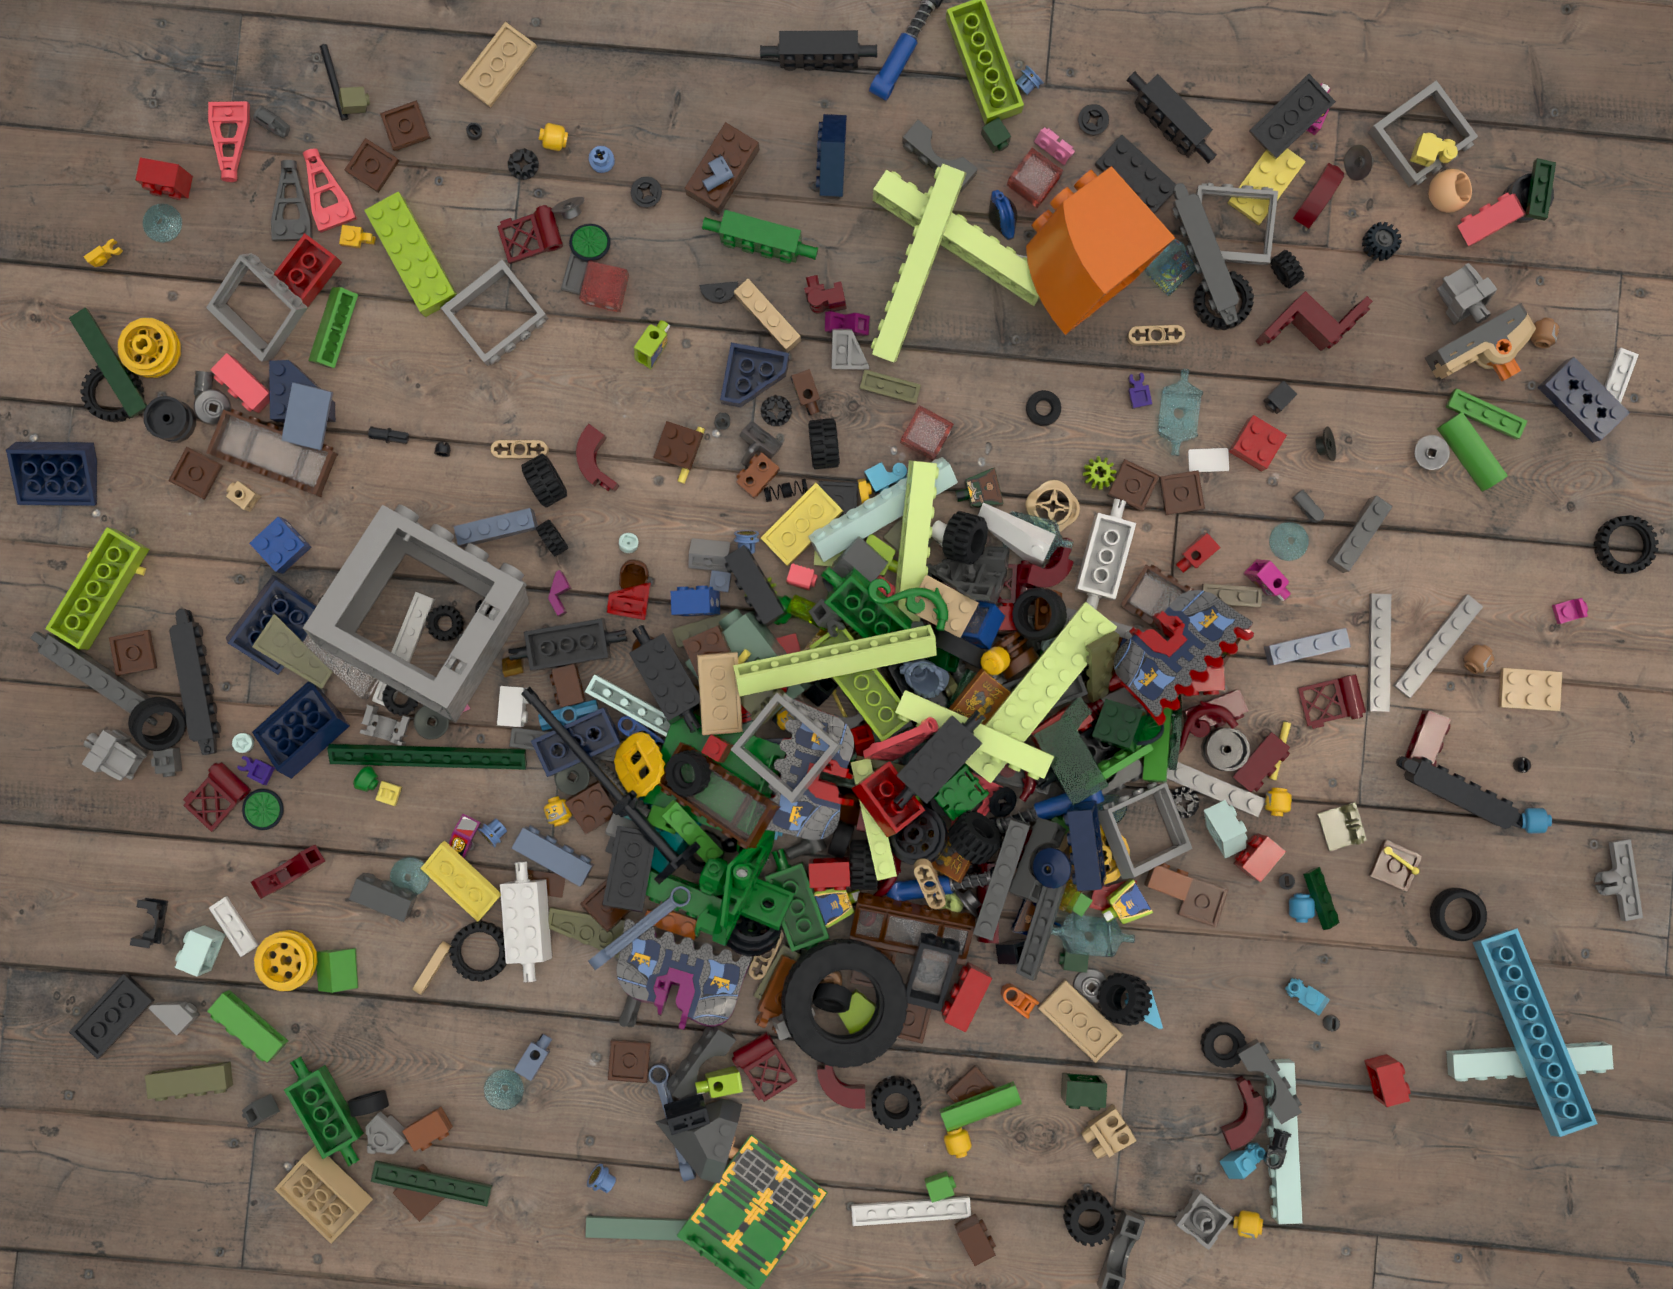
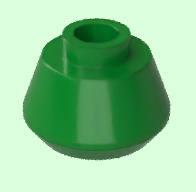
(366, 779)

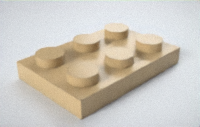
(959, 607)
(1530, 689)

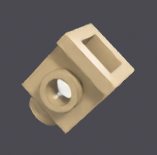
(248, 498)

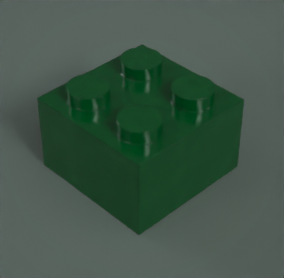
(1120, 725)
(1084, 1091)

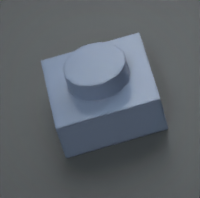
(720, 581)

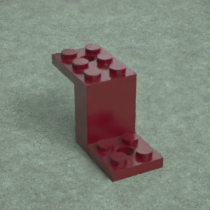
(1315, 322)

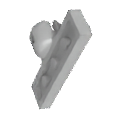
(1622, 880)

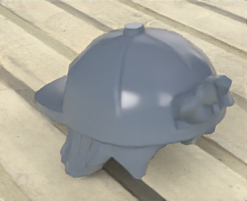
(925, 677)

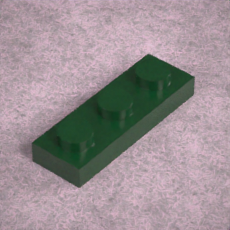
(1540, 189)
(1323, 901)

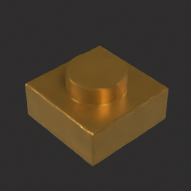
(513, 667)

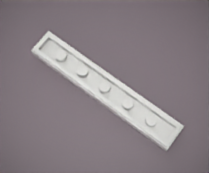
(408, 635)
(910, 1211)

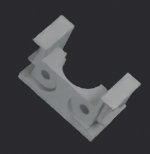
(385, 726)

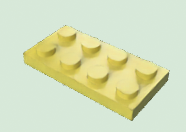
(1270, 174)
(791, 532)
(461, 881)

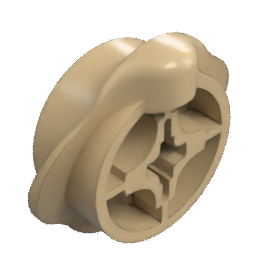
(1055, 487)

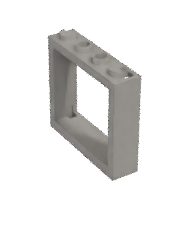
(1393, 153)
(1246, 192)
(476, 289)
(236, 325)
(816, 726)
(1171, 819)

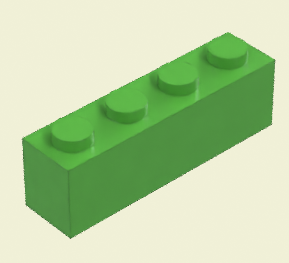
(247, 1026)

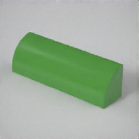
(333, 327)
(1472, 451)
(1157, 760)
(980, 1106)

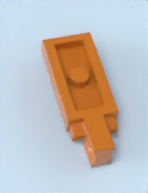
(677, 924)

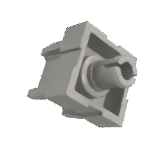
(1466, 294)
(113, 754)
(1202, 1219)

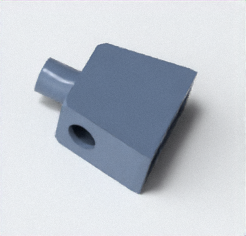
(528, 1065)

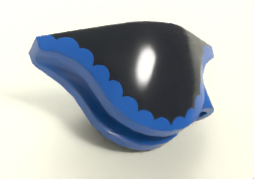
(1003, 214)

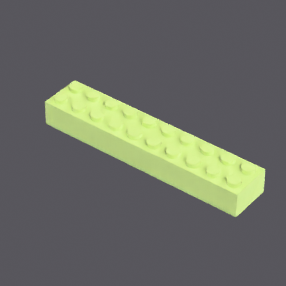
(959, 237)
(1044, 683)

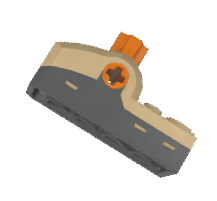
(1489, 345)

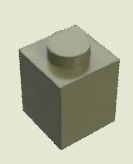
(353, 100)

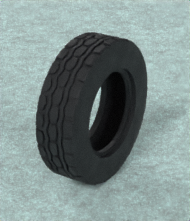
(876, 1035)

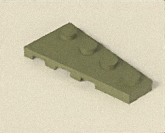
(287, 649)
(1101, 663)
(583, 928)

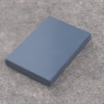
(307, 415)

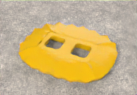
(650, 757)

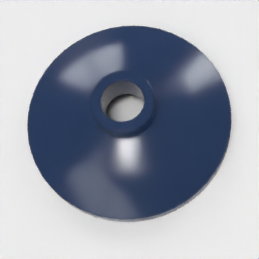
(1059, 866)

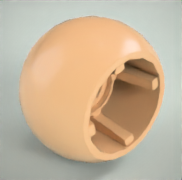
(1450, 190)

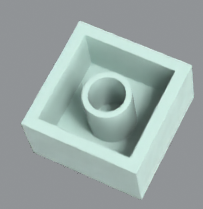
(1225, 828)
(199, 950)

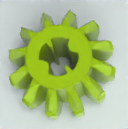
(1103, 467)

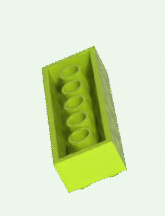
(984, 60)
(411, 253)
(97, 588)
(867, 692)

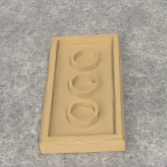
(497, 64)
(719, 694)
(1080, 1021)

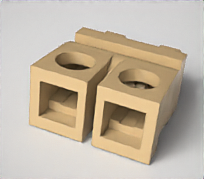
(1110, 1131)

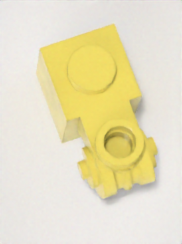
(1429, 146)

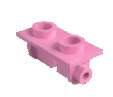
(1048, 141)

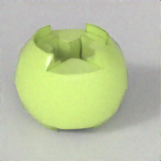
(953, 903)

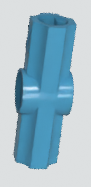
(580, 710)

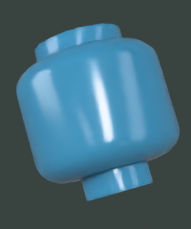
(1536, 820)
(1301, 907)

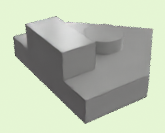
(384, 1134)

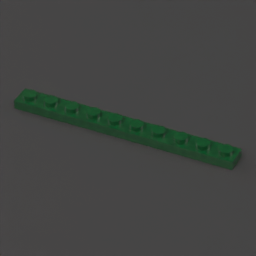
(427, 756)

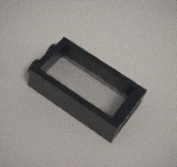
(931, 971)

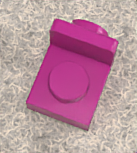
(1570, 610)

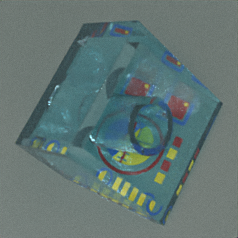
(1171, 267)

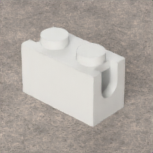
(512, 707)

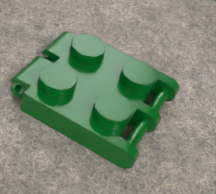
(960, 793)

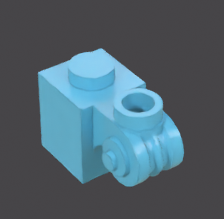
(881, 479)
(1308, 996)
(1242, 1162)

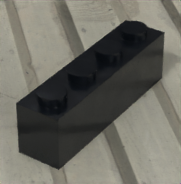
(755, 585)

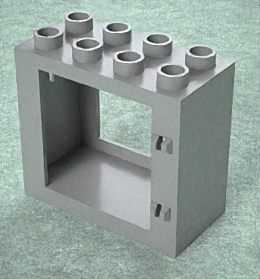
(367, 573)

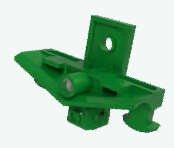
(741, 891)

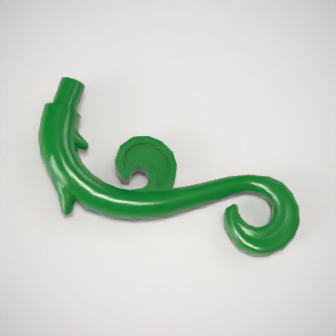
(910, 594)

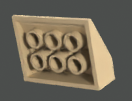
(323, 1194)

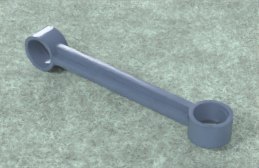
(637, 930)
(686, 1170)

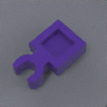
(1139, 394)
(257, 770)

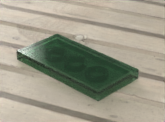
(1071, 760)

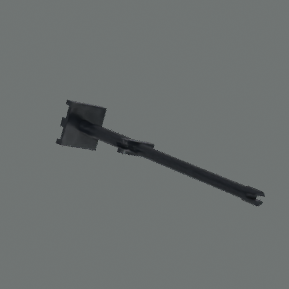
(626, 803)

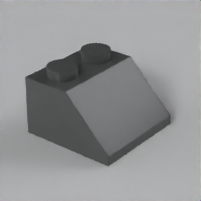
(861, 557)

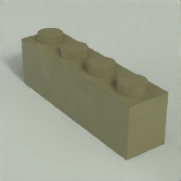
(189, 1080)

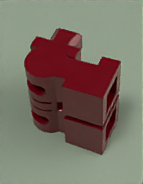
(822, 299)

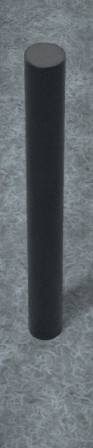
(332, 78)

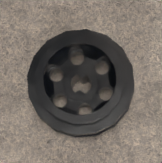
(936, 844)
(753, 943)

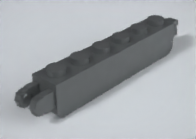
(1206, 253)
(91, 672)

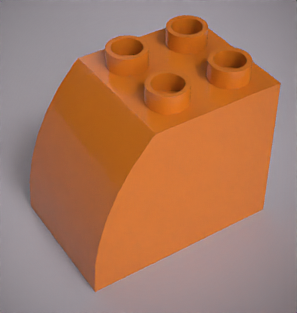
(1092, 246)

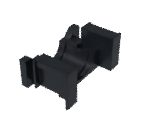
(157, 909)

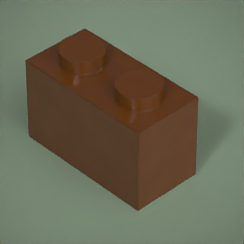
(567, 685)
(976, 1242)

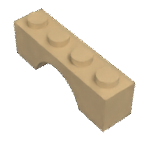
(769, 317)

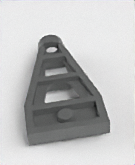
(290, 229)

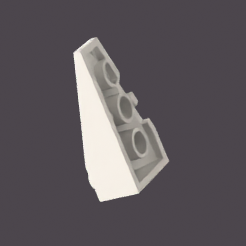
(1021, 537)

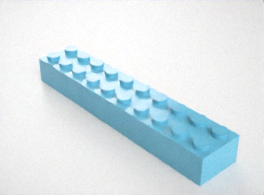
(1534, 1033)

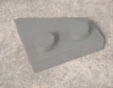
(846, 351)

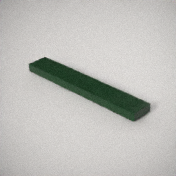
(108, 362)
(431, 1183)

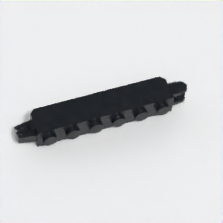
(194, 682)
(1460, 793)

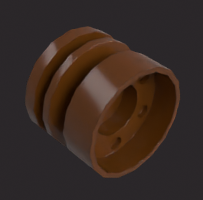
(1018, 656)

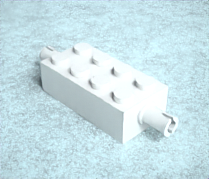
(1105, 555)
(525, 921)

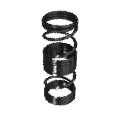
(786, 490)

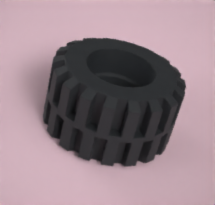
(824, 443)
(544, 480)
(965, 538)
(975, 837)
(861, 866)
(1137, 1003)
(900, 1119)
(1096, 1232)

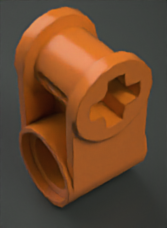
(1021, 1002)

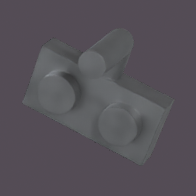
(760, 441)

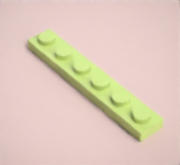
(877, 840)

